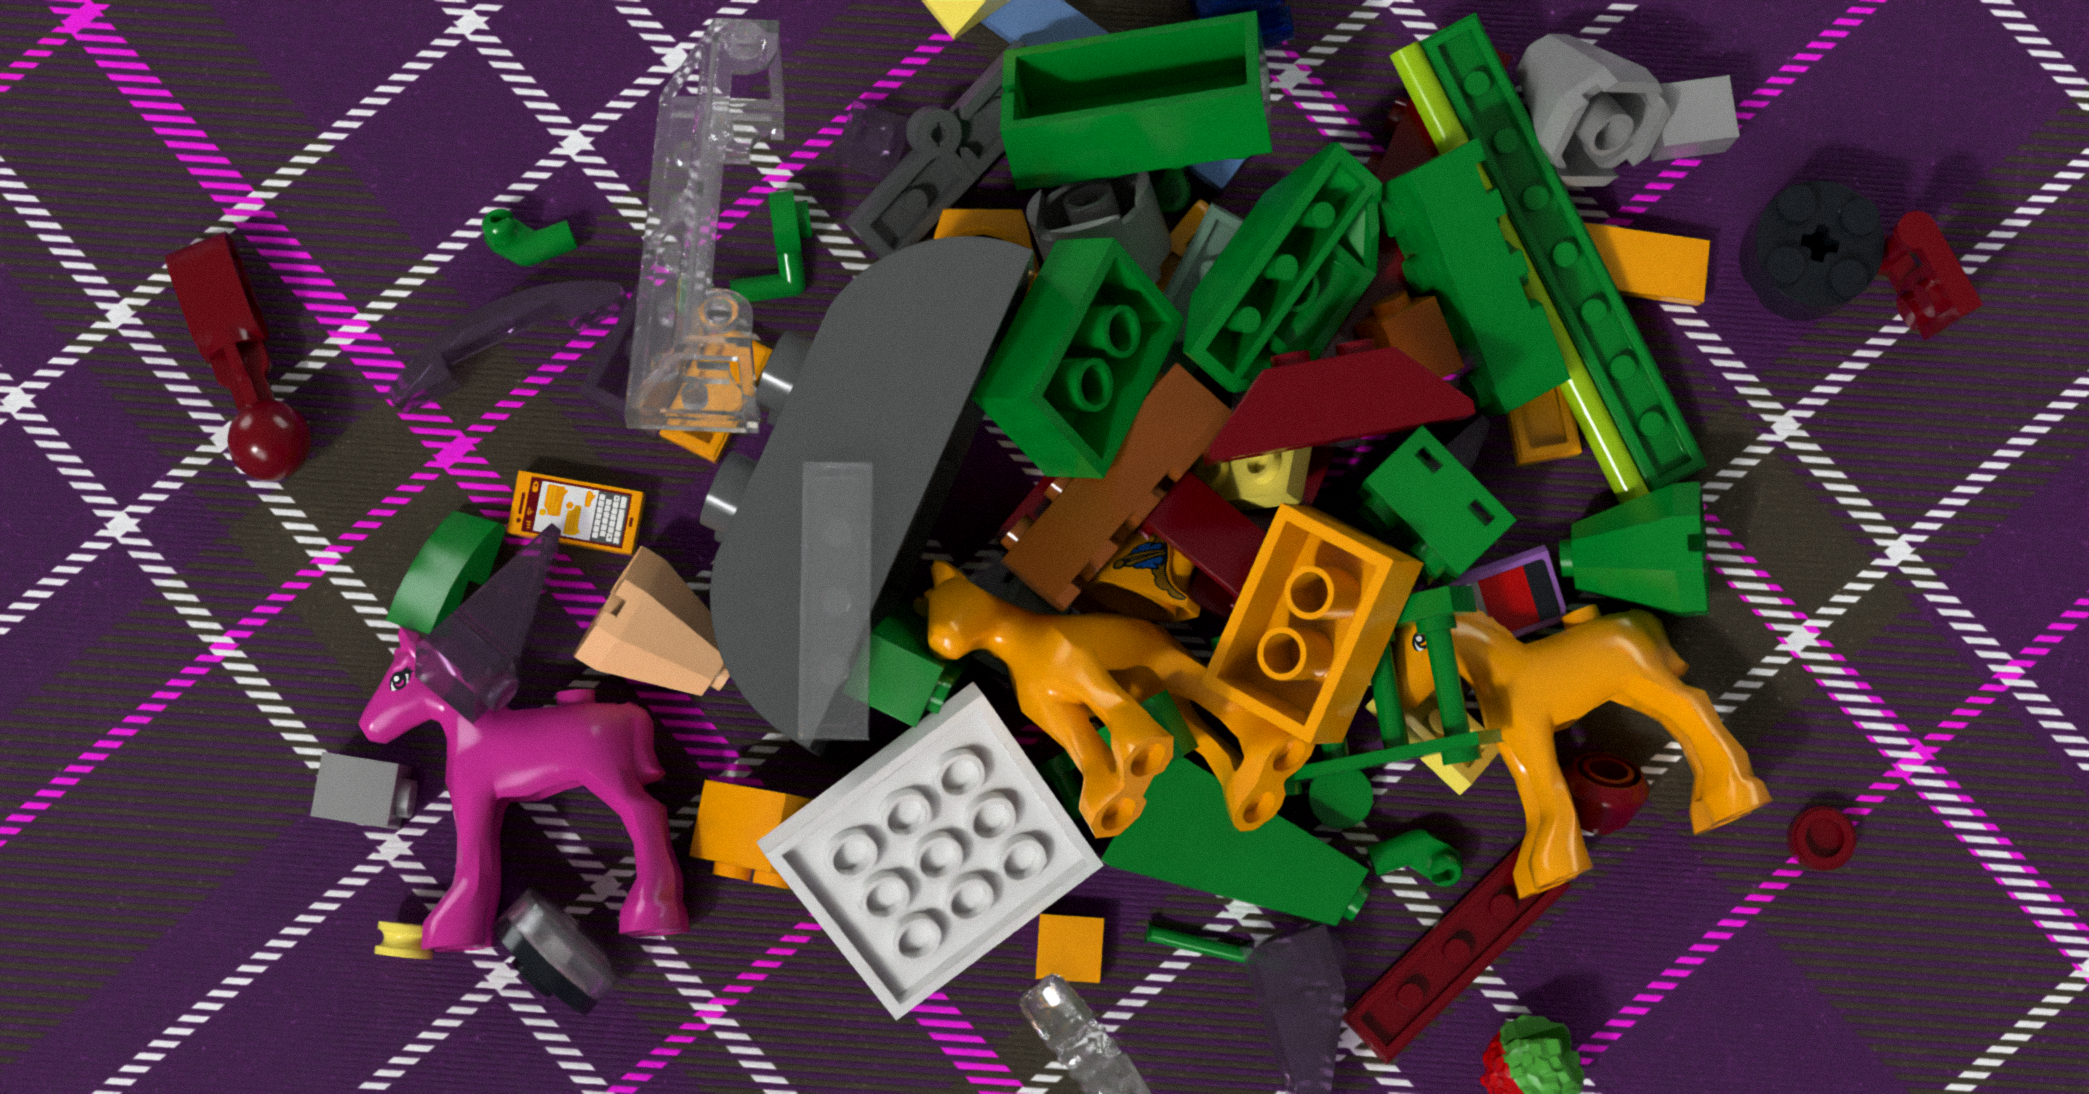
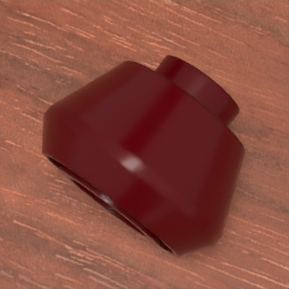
(1605, 791)

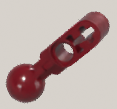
(229, 330)

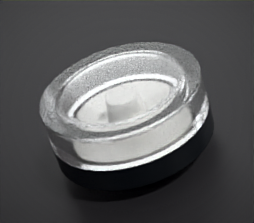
(556, 952)

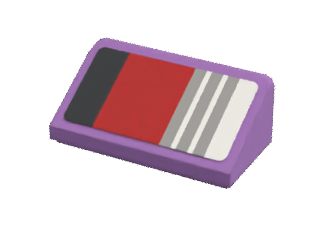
(1517, 591)

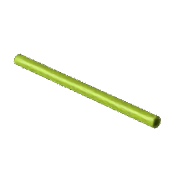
(1579, 390)

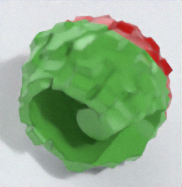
(1532, 1059)

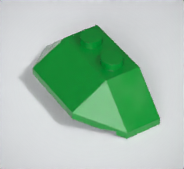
(1288, 270)

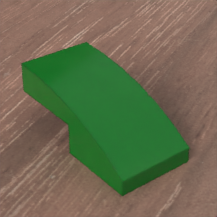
(435, 583)

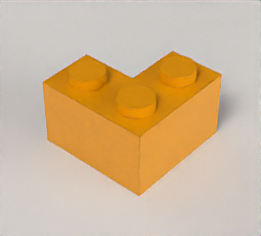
(733, 821)

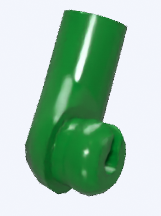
(523, 244)
(1421, 852)

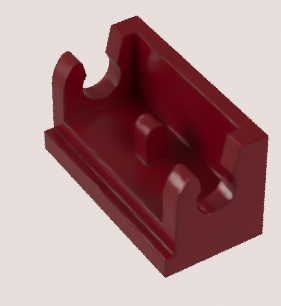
(1206, 532)

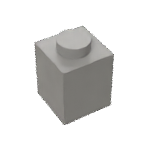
(1700, 119)
(363, 791)

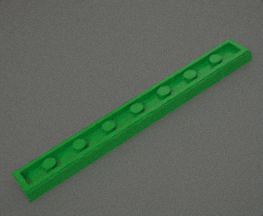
(1563, 254)

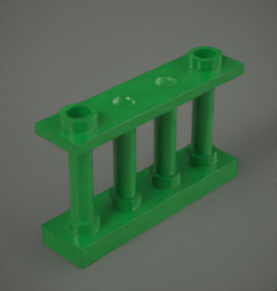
(1434, 617)

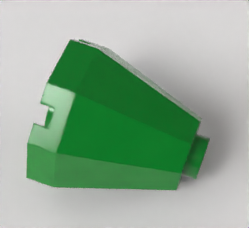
(1645, 552)

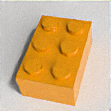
(1311, 623)

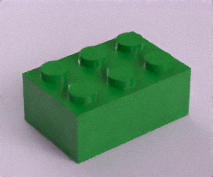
(1079, 358)

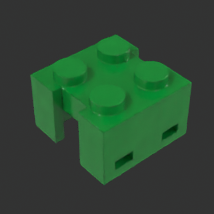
(1431, 509)

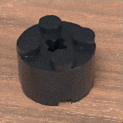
(1841, 229)

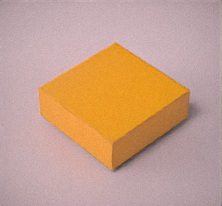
(1070, 947)

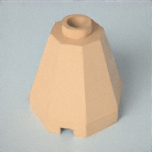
(654, 631)

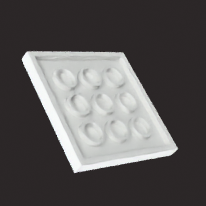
(931, 851)

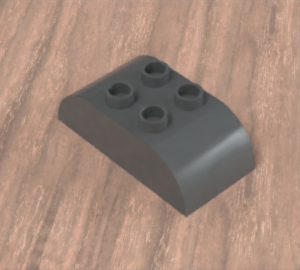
(875, 386)

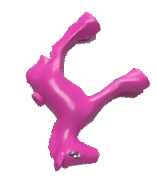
(527, 759)

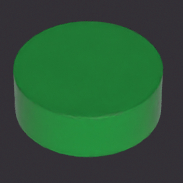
(1340, 799)

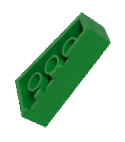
(1459, 256)

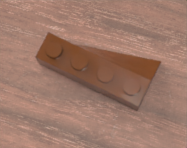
(1096, 515)

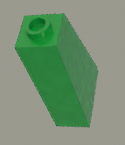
(1193, 844)

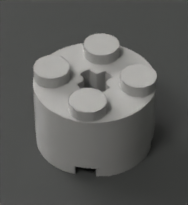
(1104, 209)

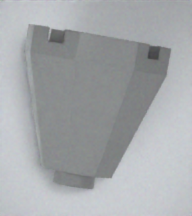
(1589, 108)

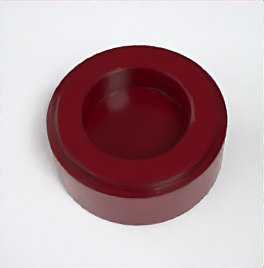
(1821, 838)

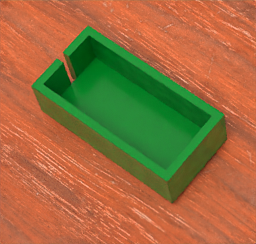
(1136, 101)

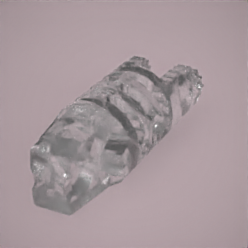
(1079, 1040)

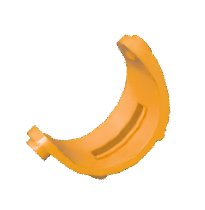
(999, 223)

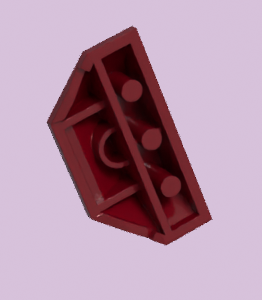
(1334, 401)

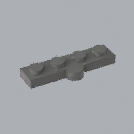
(945, 160)

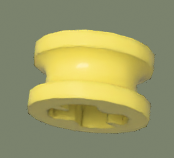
(402, 941)

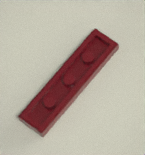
(1446, 960)

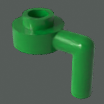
(789, 225)

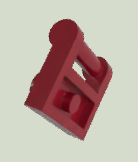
(1938, 290)

